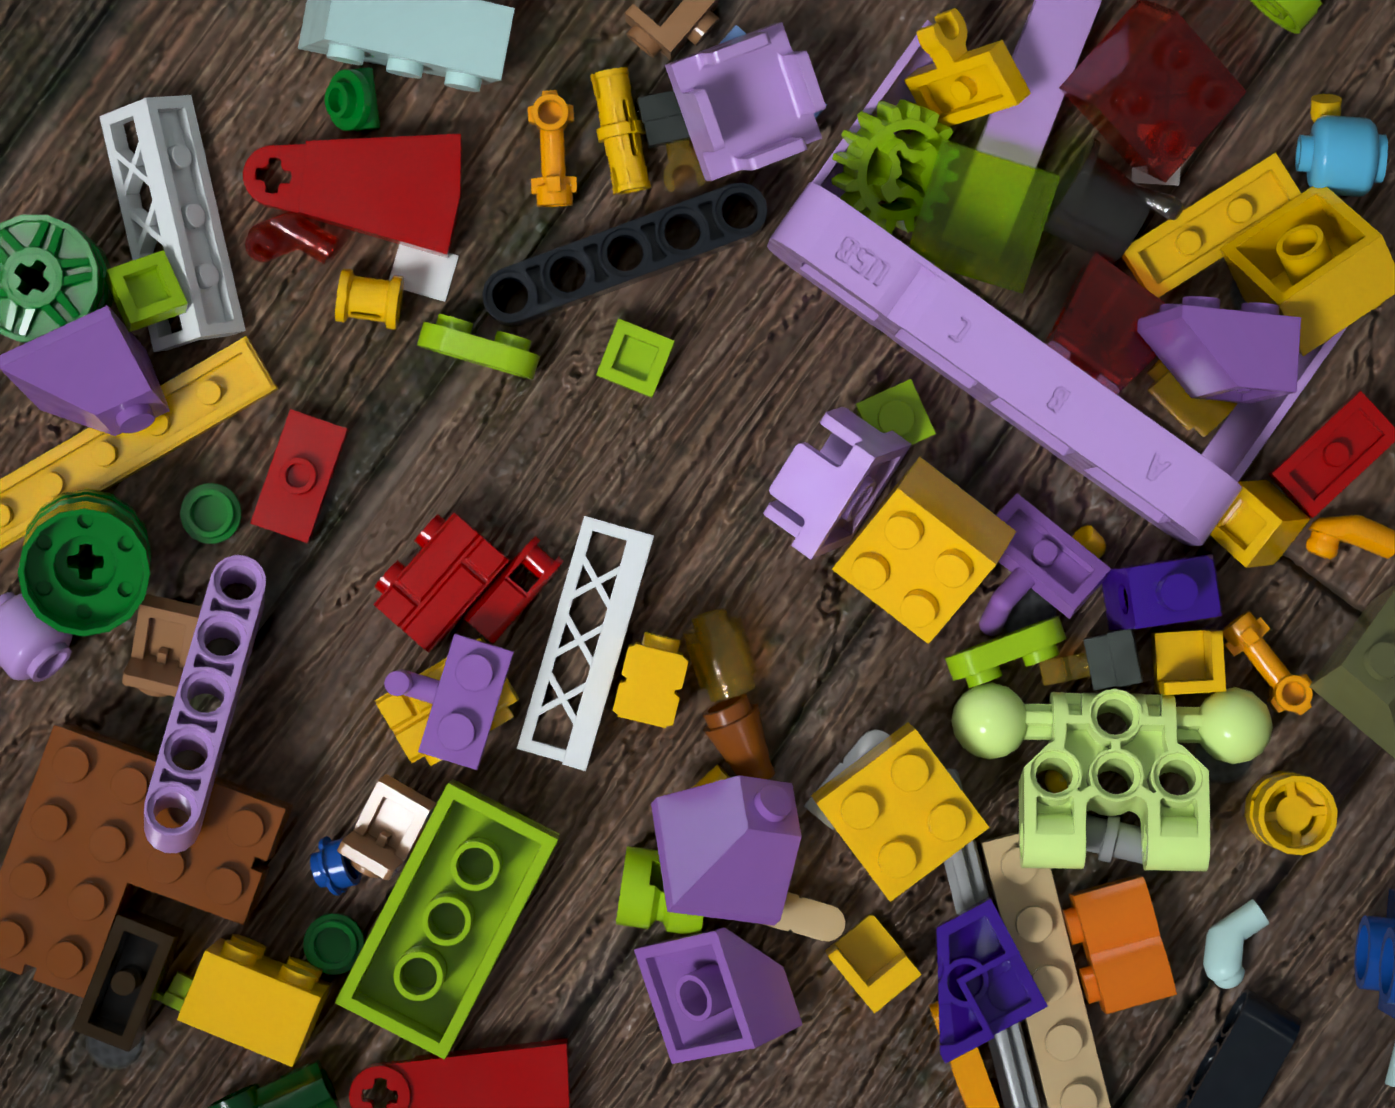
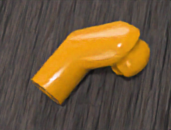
(1350, 529)

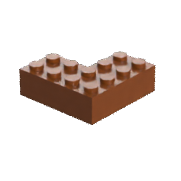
(87, 849)

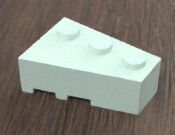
(413, 37)

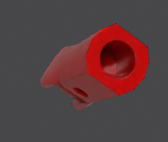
(505, 598)

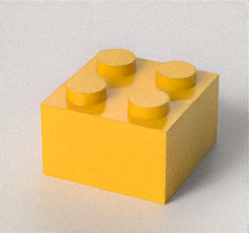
(1315, 264)
(924, 550)
(899, 811)
(255, 999)

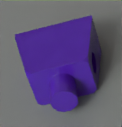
(1162, 593)

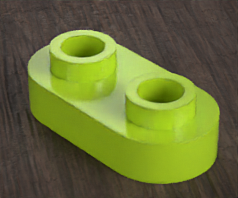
(454, 338)
(982, 661)

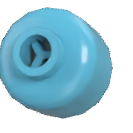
(1343, 155)

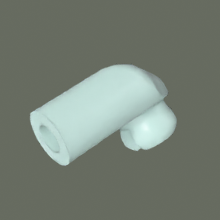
(1225, 944)

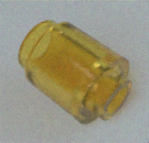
(721, 654)

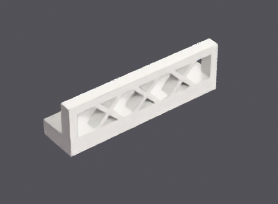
(180, 214)
(608, 647)

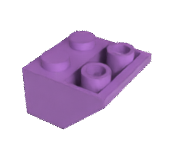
(1226, 352)

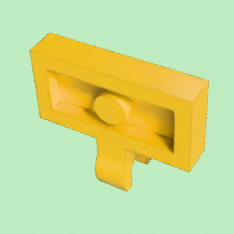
(961, 81)

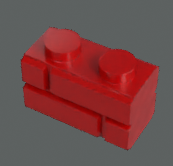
(440, 580)

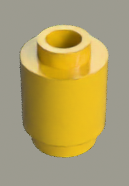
(1189, 412)

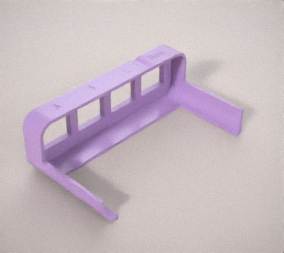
(1012, 368)

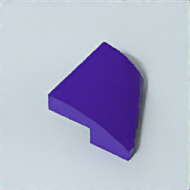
(980, 980)

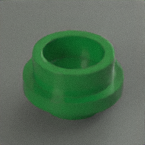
(211, 513)
(333, 943)

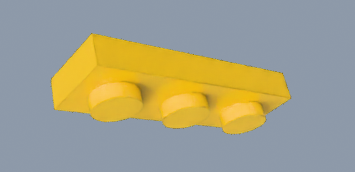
(1194, 240)

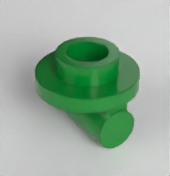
(353, 100)

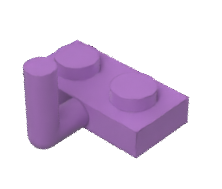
(1042, 560)
(461, 699)

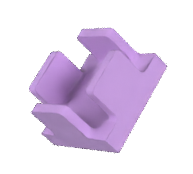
(747, 101)
(832, 490)

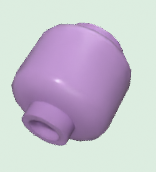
(27, 644)

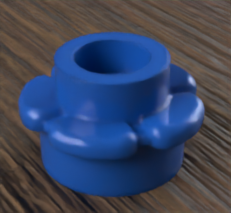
(333, 869)

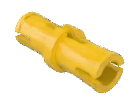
(620, 131)

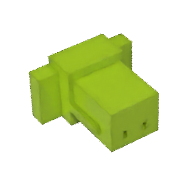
(177, 991)

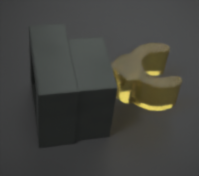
(667, 127)
(1108, 659)

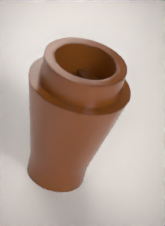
(739, 736)

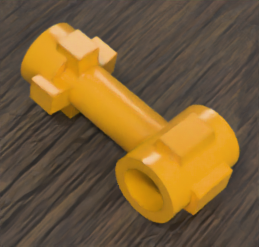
(552, 117)
(1286, 690)

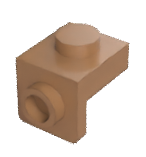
(689, 21)
(160, 645)
(387, 829)

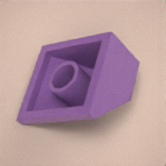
(89, 375)
(728, 848)
(715, 994)

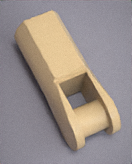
(811, 918)

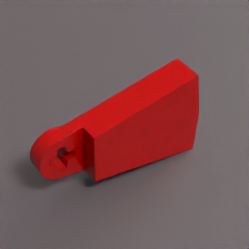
(373, 186)
(474, 1078)

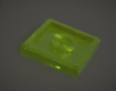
(983, 215)

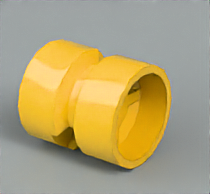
(1291, 812)

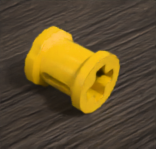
(369, 299)

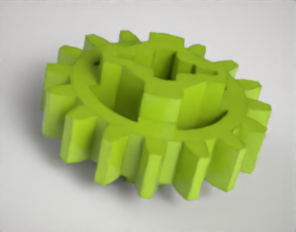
(888, 164)

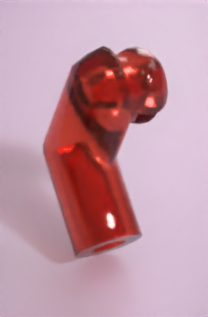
(286, 234)

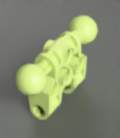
(1052, 826)

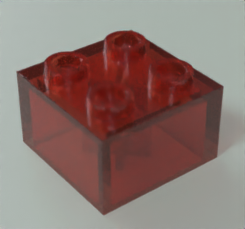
(1153, 89)

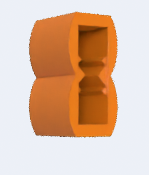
(1120, 944)

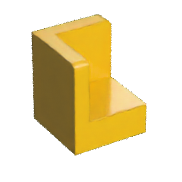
(1259, 524)
(1188, 662)
(873, 963)

